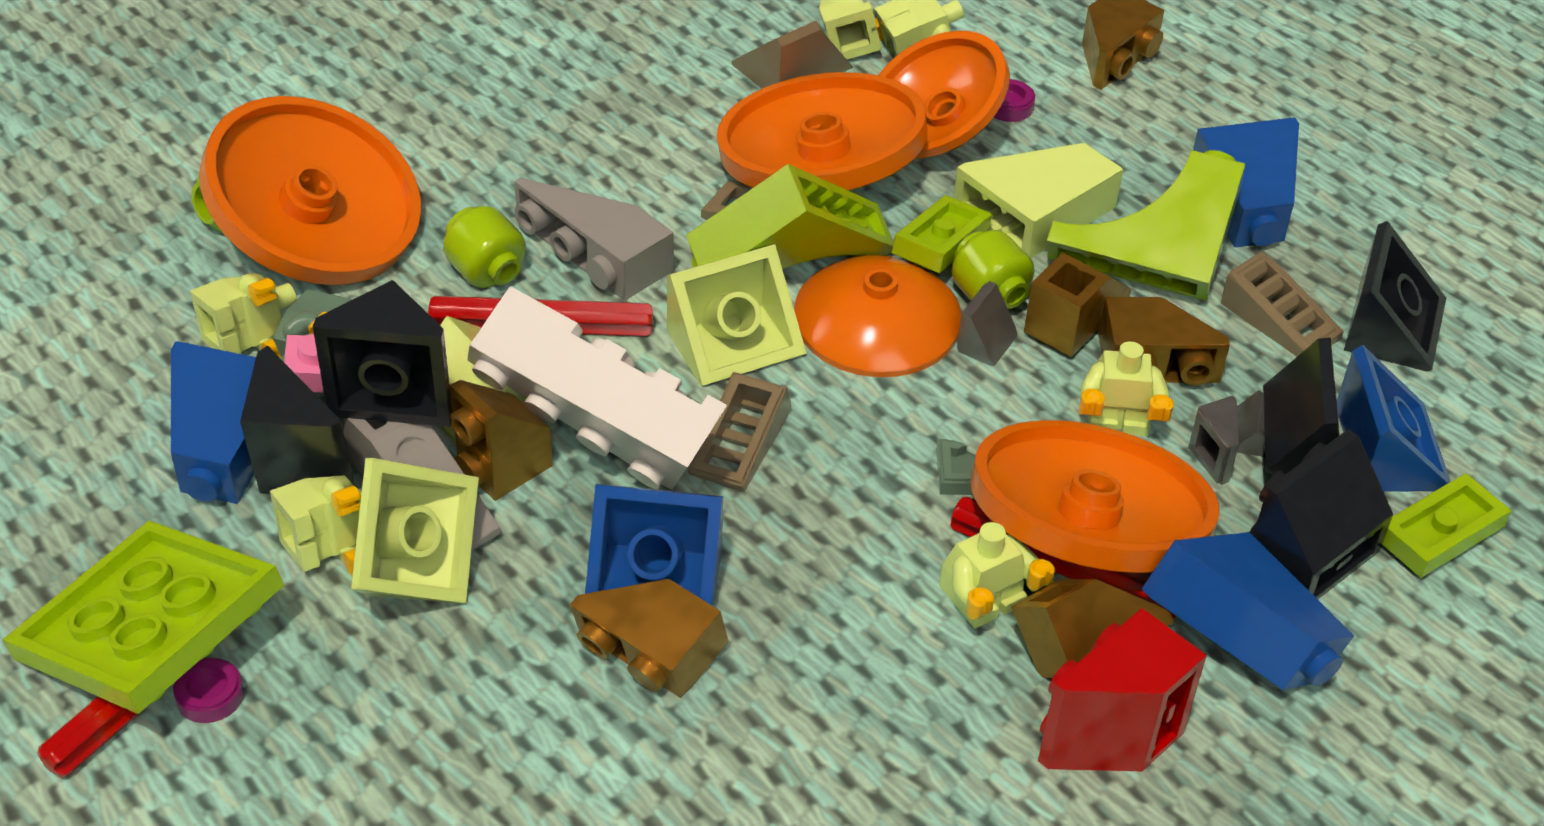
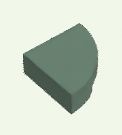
(954, 467)

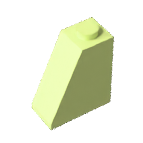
(1040, 187)

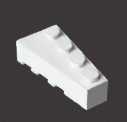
(592, 389)

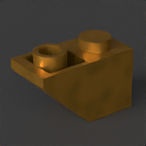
(1120, 36)
(1069, 303)
(1177, 341)
(497, 438)
(1069, 617)
(653, 628)

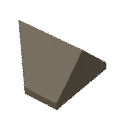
(792, 56)

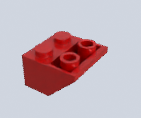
(1121, 699)

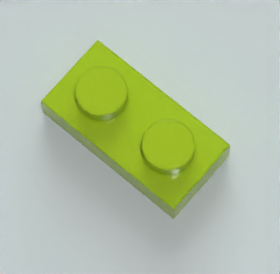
(938, 231)
(1445, 524)

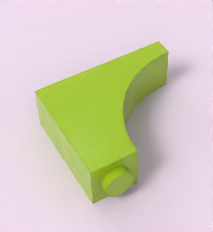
(798, 215)
(1173, 239)

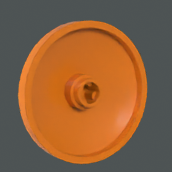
(827, 124)
(309, 190)
(1091, 494)

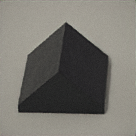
(1396, 305)
(384, 360)
(1300, 407)
(289, 428)

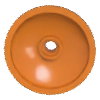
(960, 83)
(877, 316)

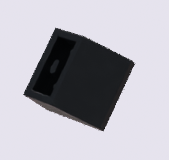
(1324, 514)

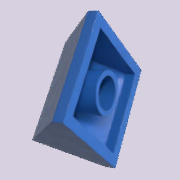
(1390, 426)
(655, 537)

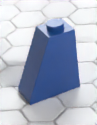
(1268, 177)
(205, 422)
(1250, 608)

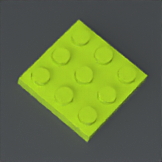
(144, 615)

